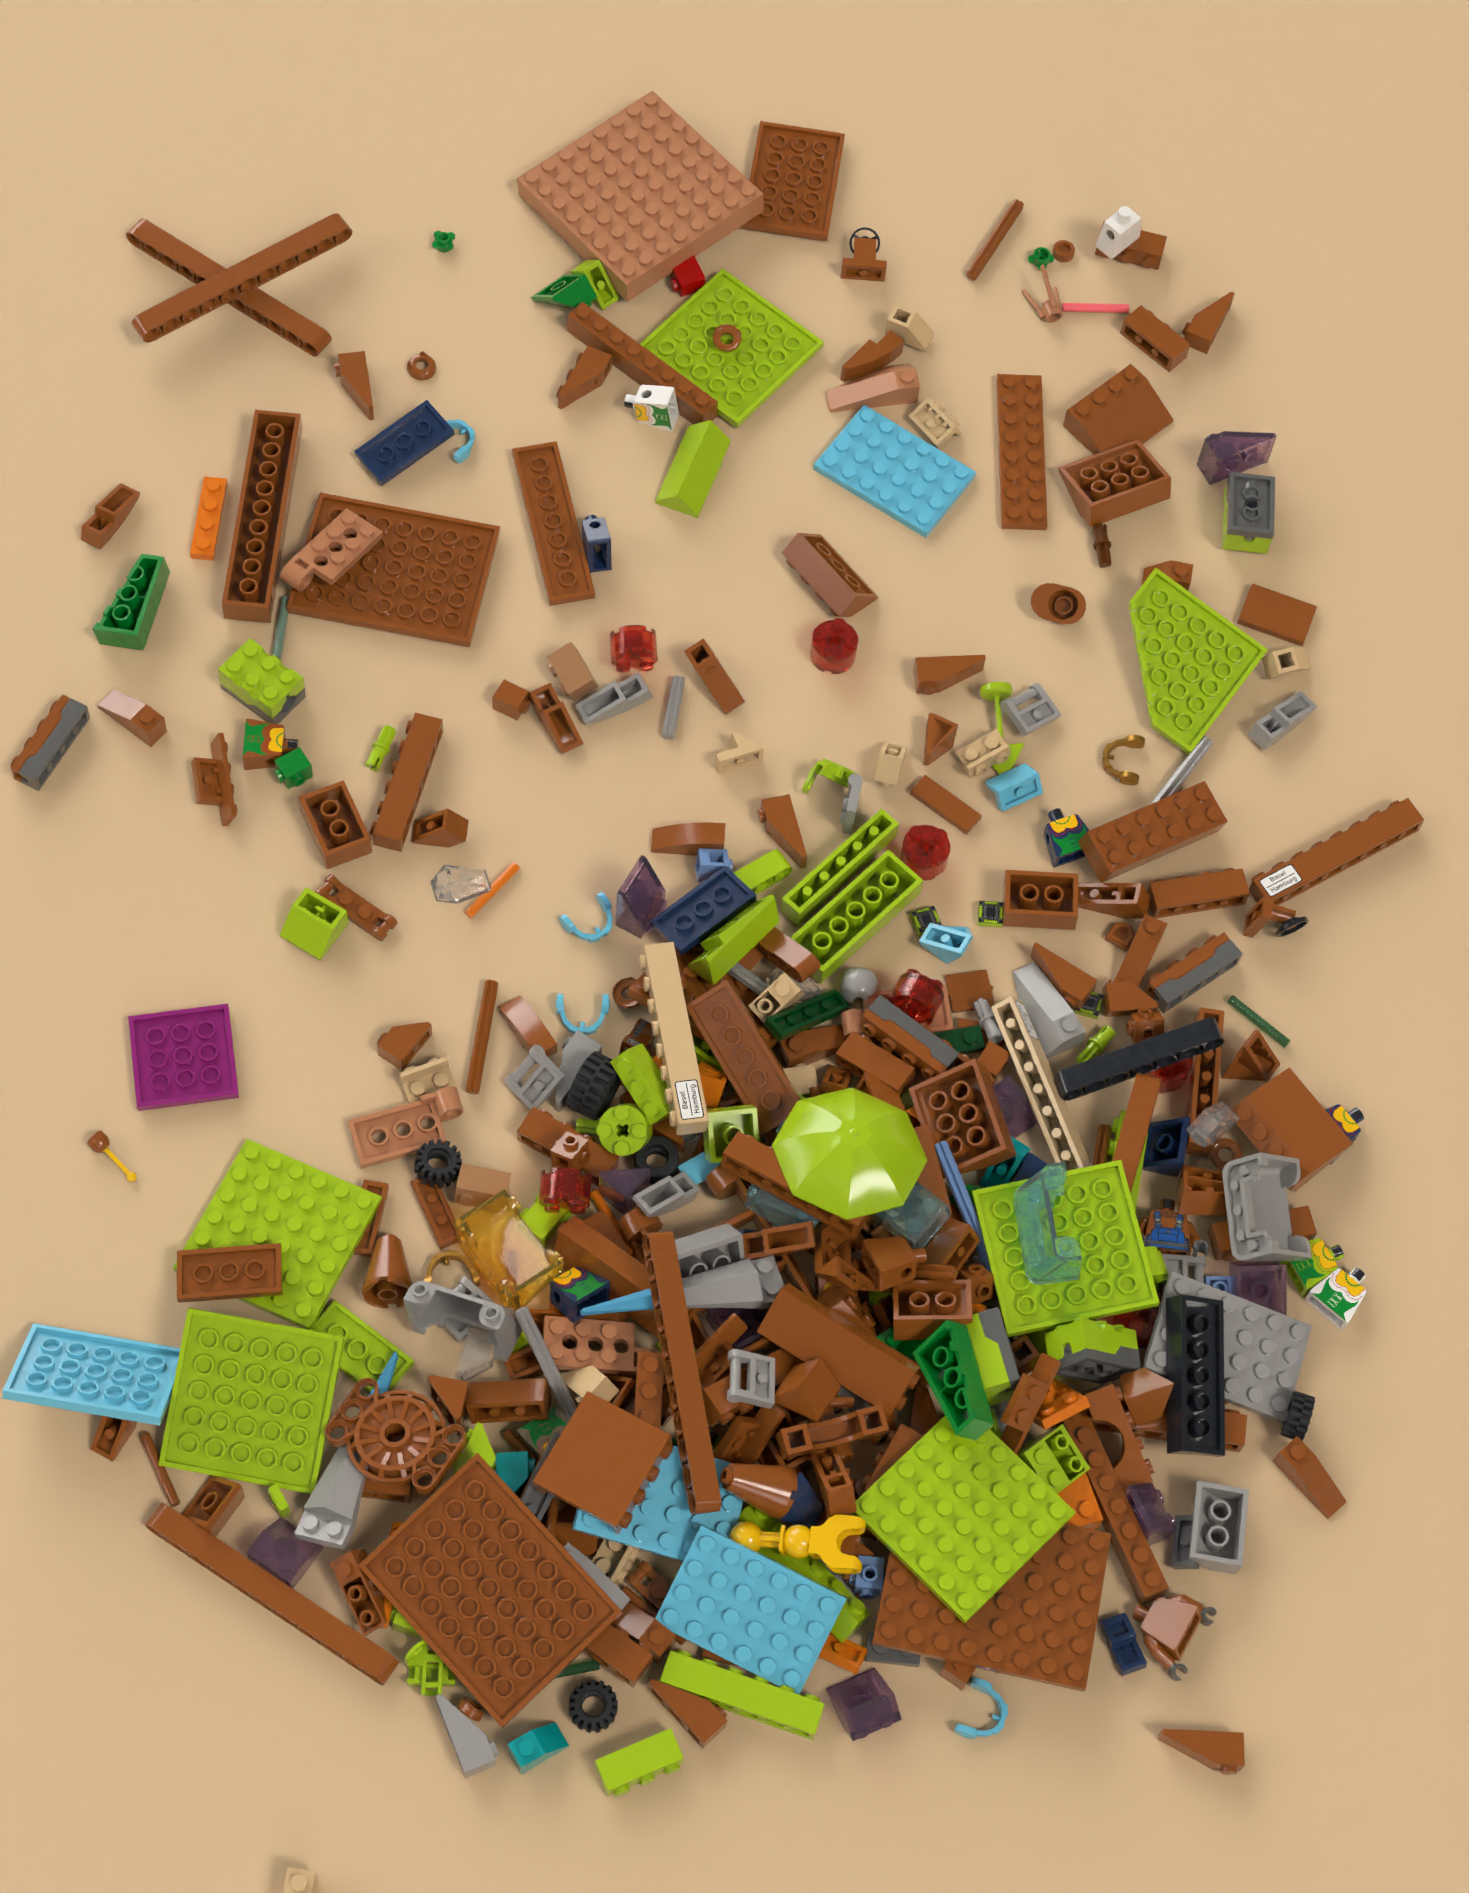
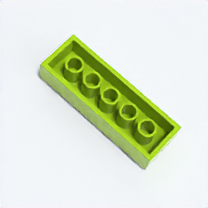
(858, 913)

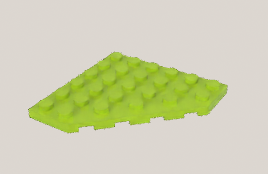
(1187, 659)

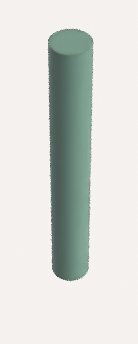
(281, 628)

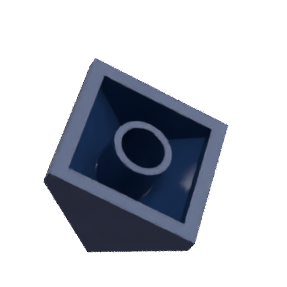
(1166, 1146)

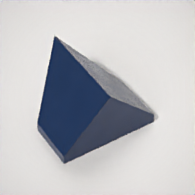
(806, 1505)

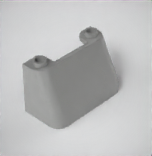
(1260, 1208)
(433, 1304)

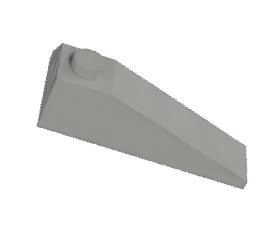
(1049, 1012)

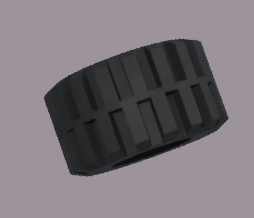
(593, 1086)

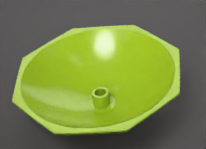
(849, 1153)

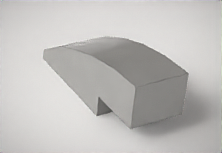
(614, 699)
(1281, 720)
(667, 1195)

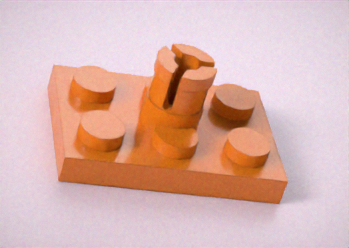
(1059, 1405)

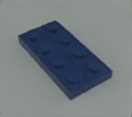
(404, 442)
(703, 910)

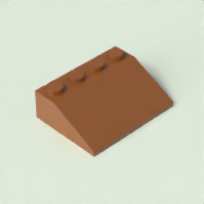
(1118, 413)
(1116, 482)
(966, 1114)
(1291, 1123)

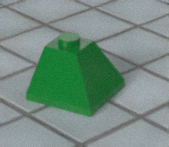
(567, 292)

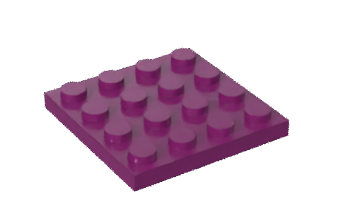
(183, 1057)

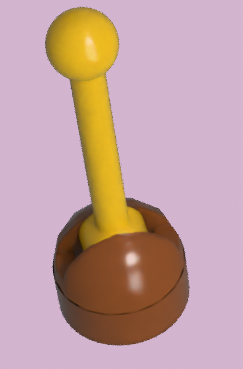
(100, 1143)

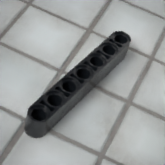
(1138, 1057)

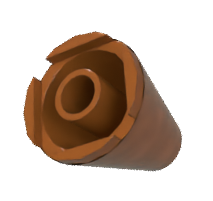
(387, 1274)
(761, 1486)

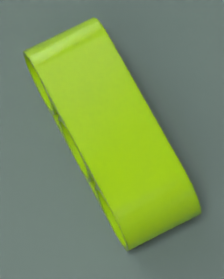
(764, 871)

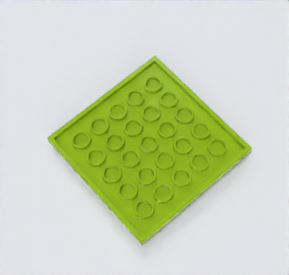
(745, 378)
(293, 1204)
(1104, 1223)
(251, 1400)
(962, 1515)

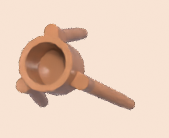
(1051, 308)

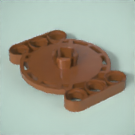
(393, 1415)

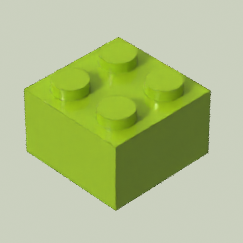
(724, 1125)

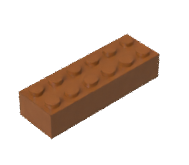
(1152, 831)

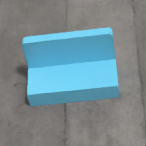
(1015, 786)

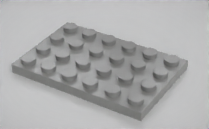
(1259, 1348)

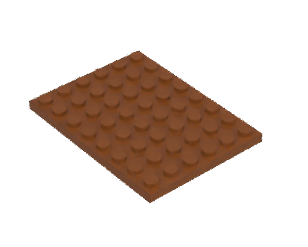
(414, 582)
(490, 1589)
(1030, 1629)

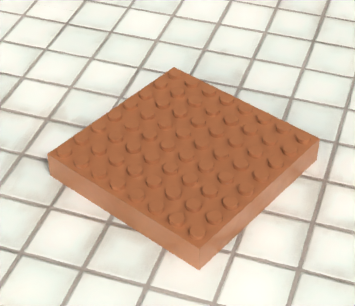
(640, 194)

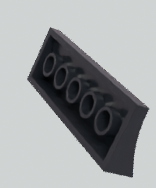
(1197, 1372)

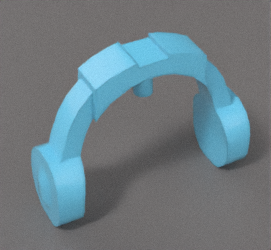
(464, 452)
(570, 928)
(588, 1030)
(984, 1687)

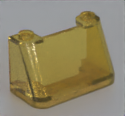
(506, 1250)

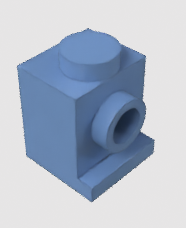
(710, 861)

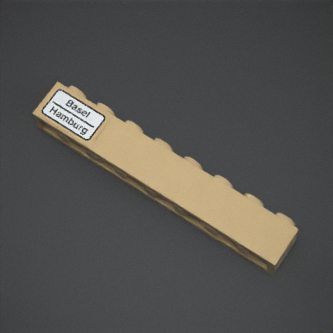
(674, 1038)
(1040, 1084)

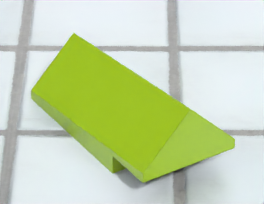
(694, 469)
(735, 939)

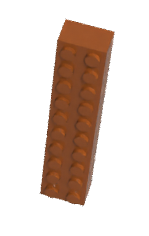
(262, 516)

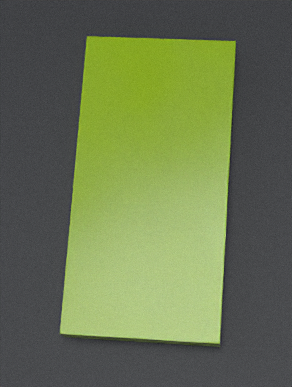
(364, 1349)

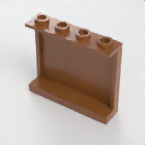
(604, 1461)

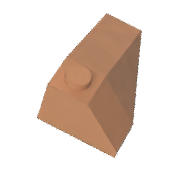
(880, 388)

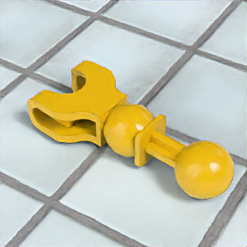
(799, 1541)

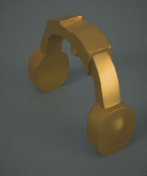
(1125, 777)
(452, 1255)

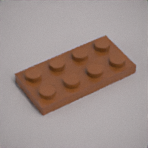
(229, 1272)

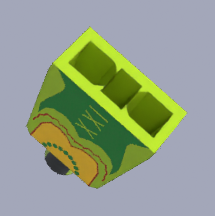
(1312, 1271)

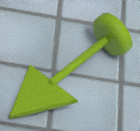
(997, 692)

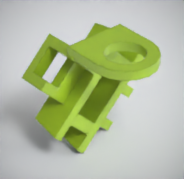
(829, 770)
(427, 1674)

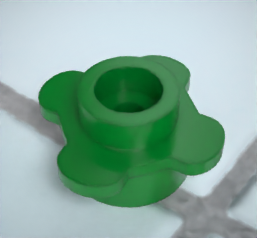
(443, 246)
(1041, 257)

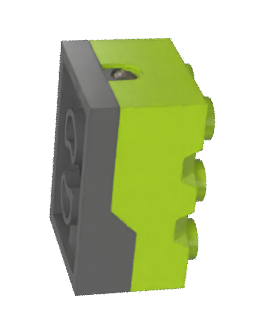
(1248, 512)
(261, 682)
(1093, 1350)
(994, 1355)

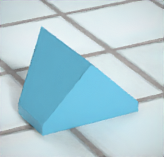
(946, 941)

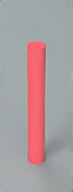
(1095, 307)

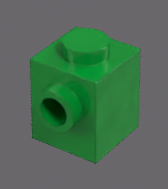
(293, 768)

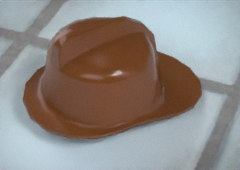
(1058, 603)

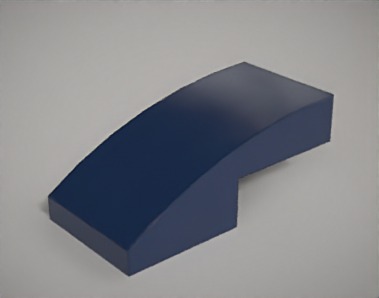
(1123, 1644)

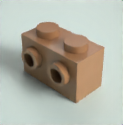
(572, 671)
(479, 1184)

